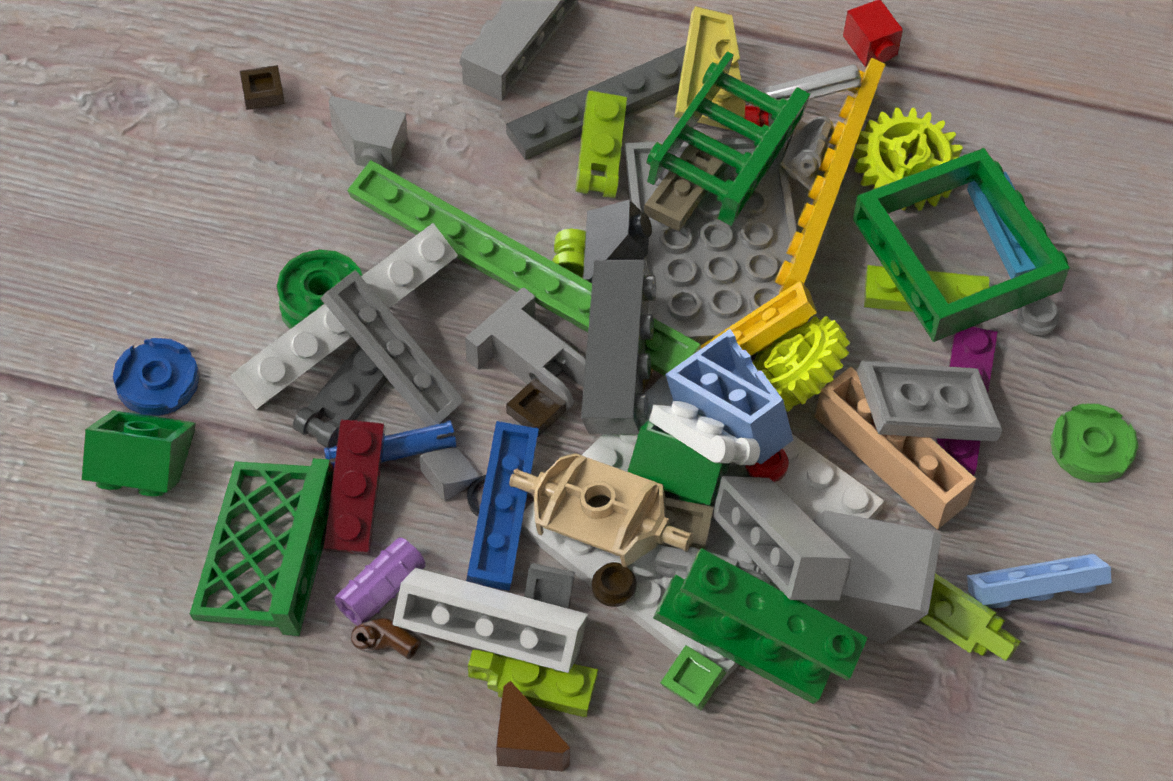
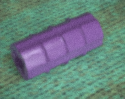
(378, 581)

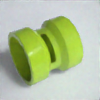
(570, 250)

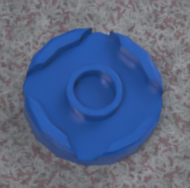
(156, 377)

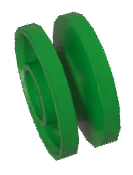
(307, 280)

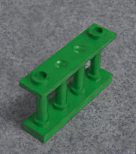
(749, 167)
(759, 627)

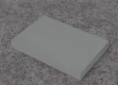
(928, 401)

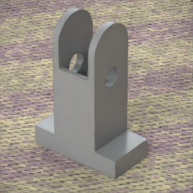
(525, 346)

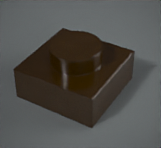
(262, 87)
(536, 406)

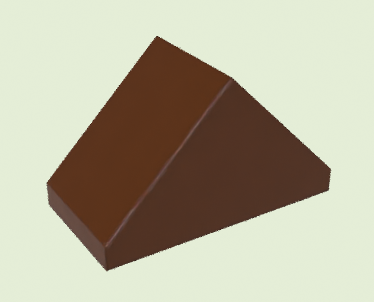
(526, 737)

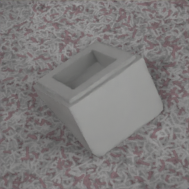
(447, 471)

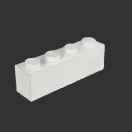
(490, 619)

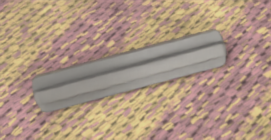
(818, 84)

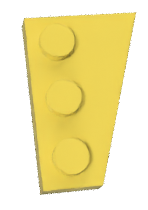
(707, 42)

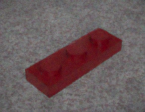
(354, 487)

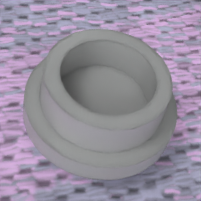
(1038, 317)

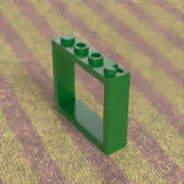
(911, 277)

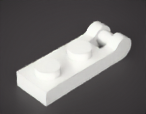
(704, 434)

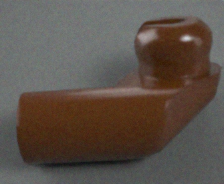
(383, 634)

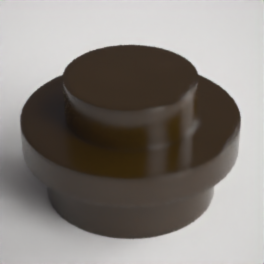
(614, 585)

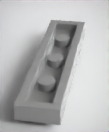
(392, 349)

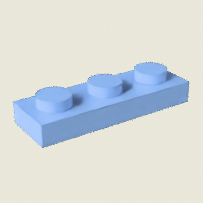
(1039, 580)

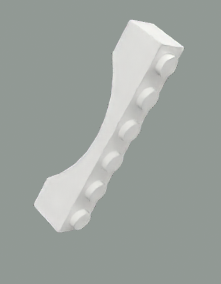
(322, 331)

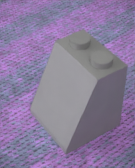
(887, 577)

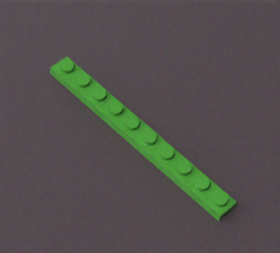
(502, 257)

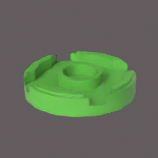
(1093, 443)

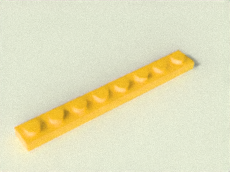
(825, 188)

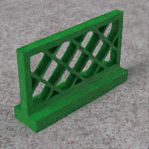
(300, 559)

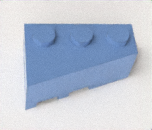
(732, 390)

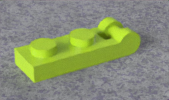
(601, 143)

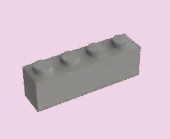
(511, 43)
(781, 539)

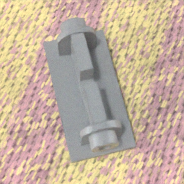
(806, 149)

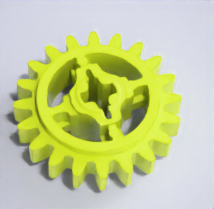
(894, 140)
(804, 360)

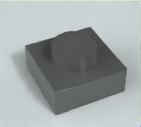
(550, 585)

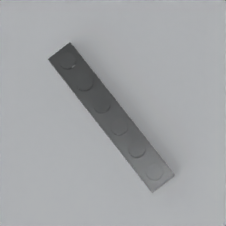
(565, 118)

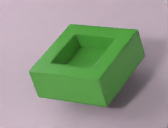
(693, 677)

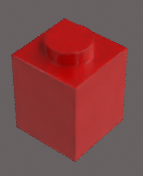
(872, 32)

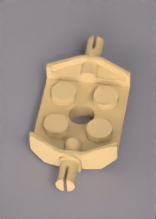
(625, 526)

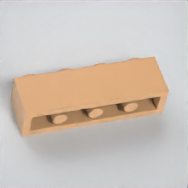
(908, 464)

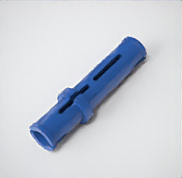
(411, 442)

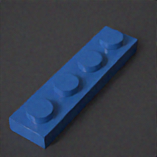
(501, 507)

